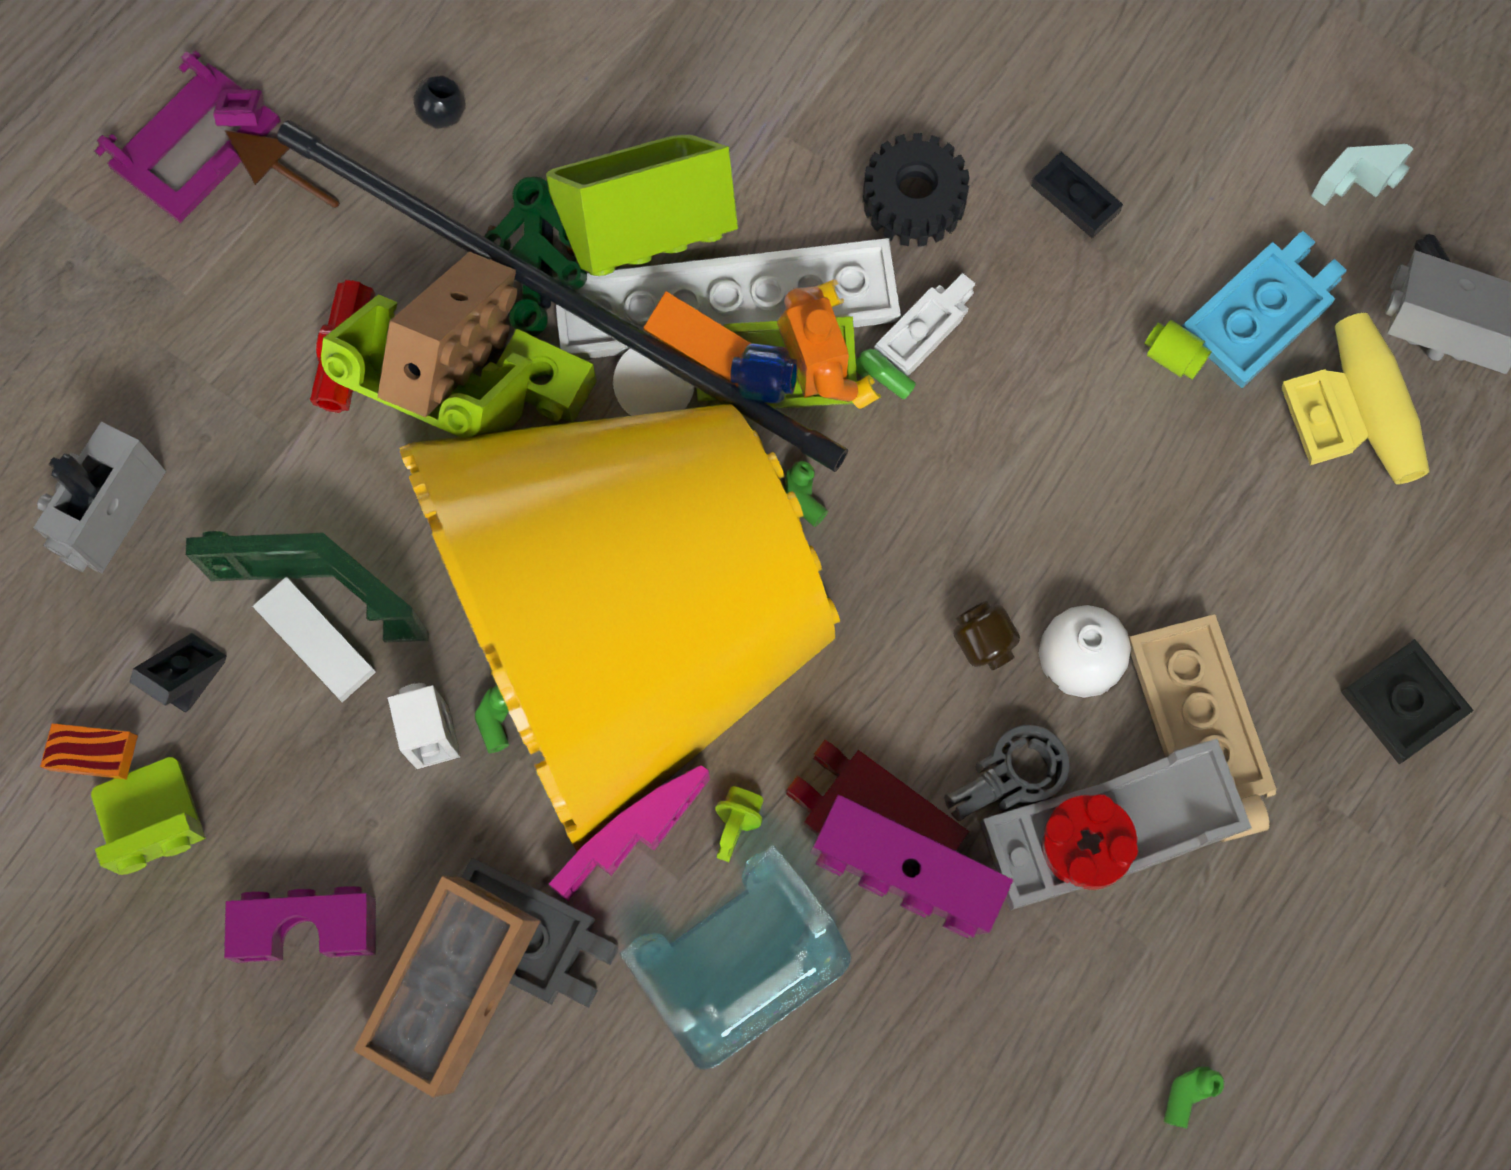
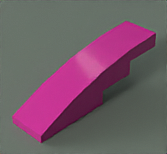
(643, 821)

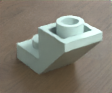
(1367, 166)

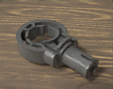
(989, 787)

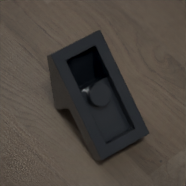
(179, 672)

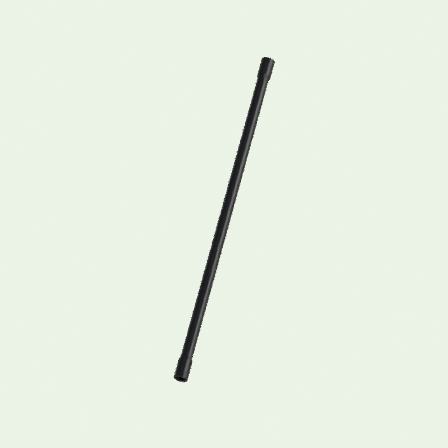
(807, 440)

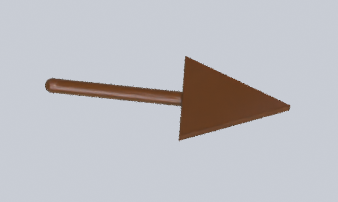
(262, 154)

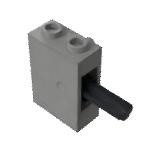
(97, 498)

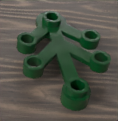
(533, 247)

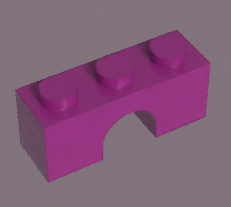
(260, 923)

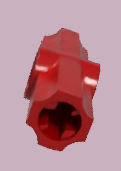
(348, 299)

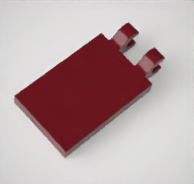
(877, 790)

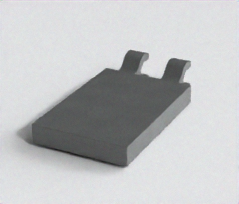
(555, 942)

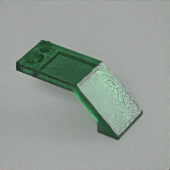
(304, 556)

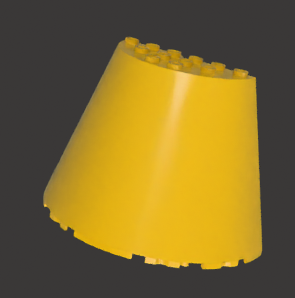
(625, 589)

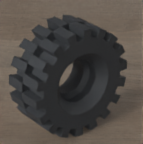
(910, 216)

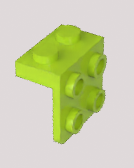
(145, 817)

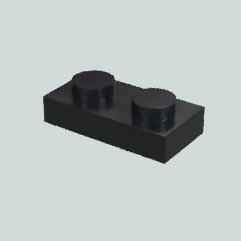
(1076, 195)

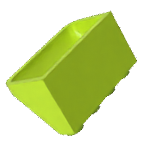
(644, 201)

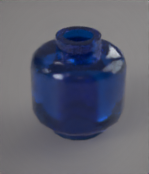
(764, 373)

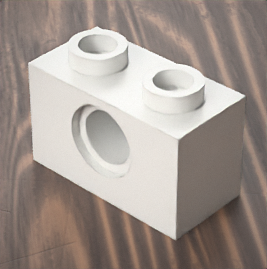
(423, 725)

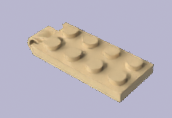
(1198, 700)

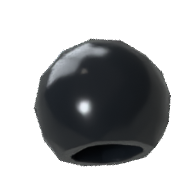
(439, 102)

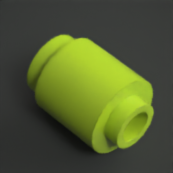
(1177, 349)

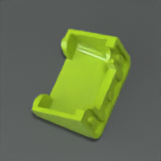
(484, 405)

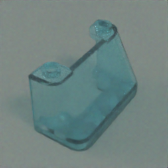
(741, 963)

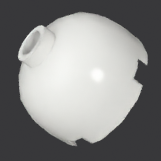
(1085, 651)

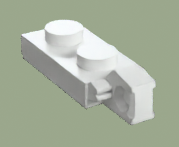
(926, 325)

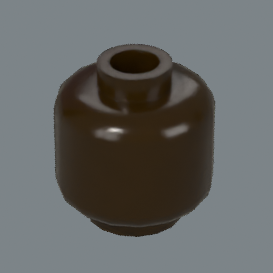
(986, 635)

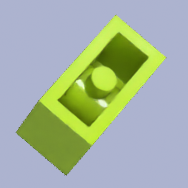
(571, 376)

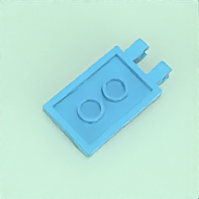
(1264, 309)

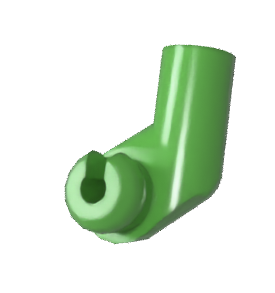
(800, 482)
(489, 720)
(1190, 1089)

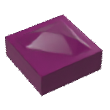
(238, 108)

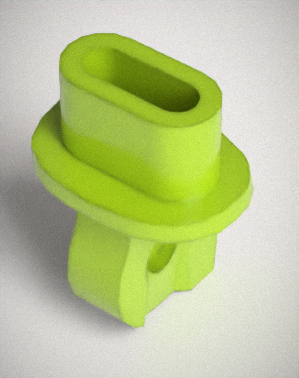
(739, 813)

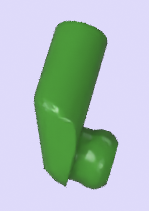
(876, 365)

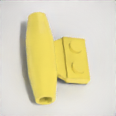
(1365, 401)

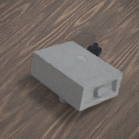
(1451, 309)

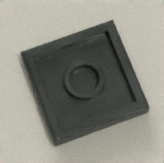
(1407, 701)

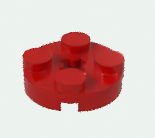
(1083, 868)

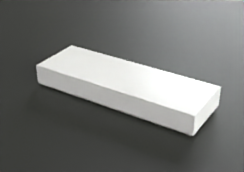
(314, 639)

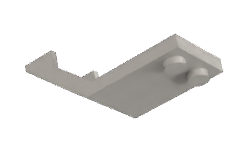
(1172, 803)

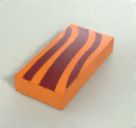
(89, 751)

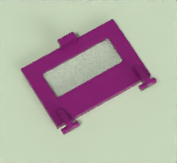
(181, 149)

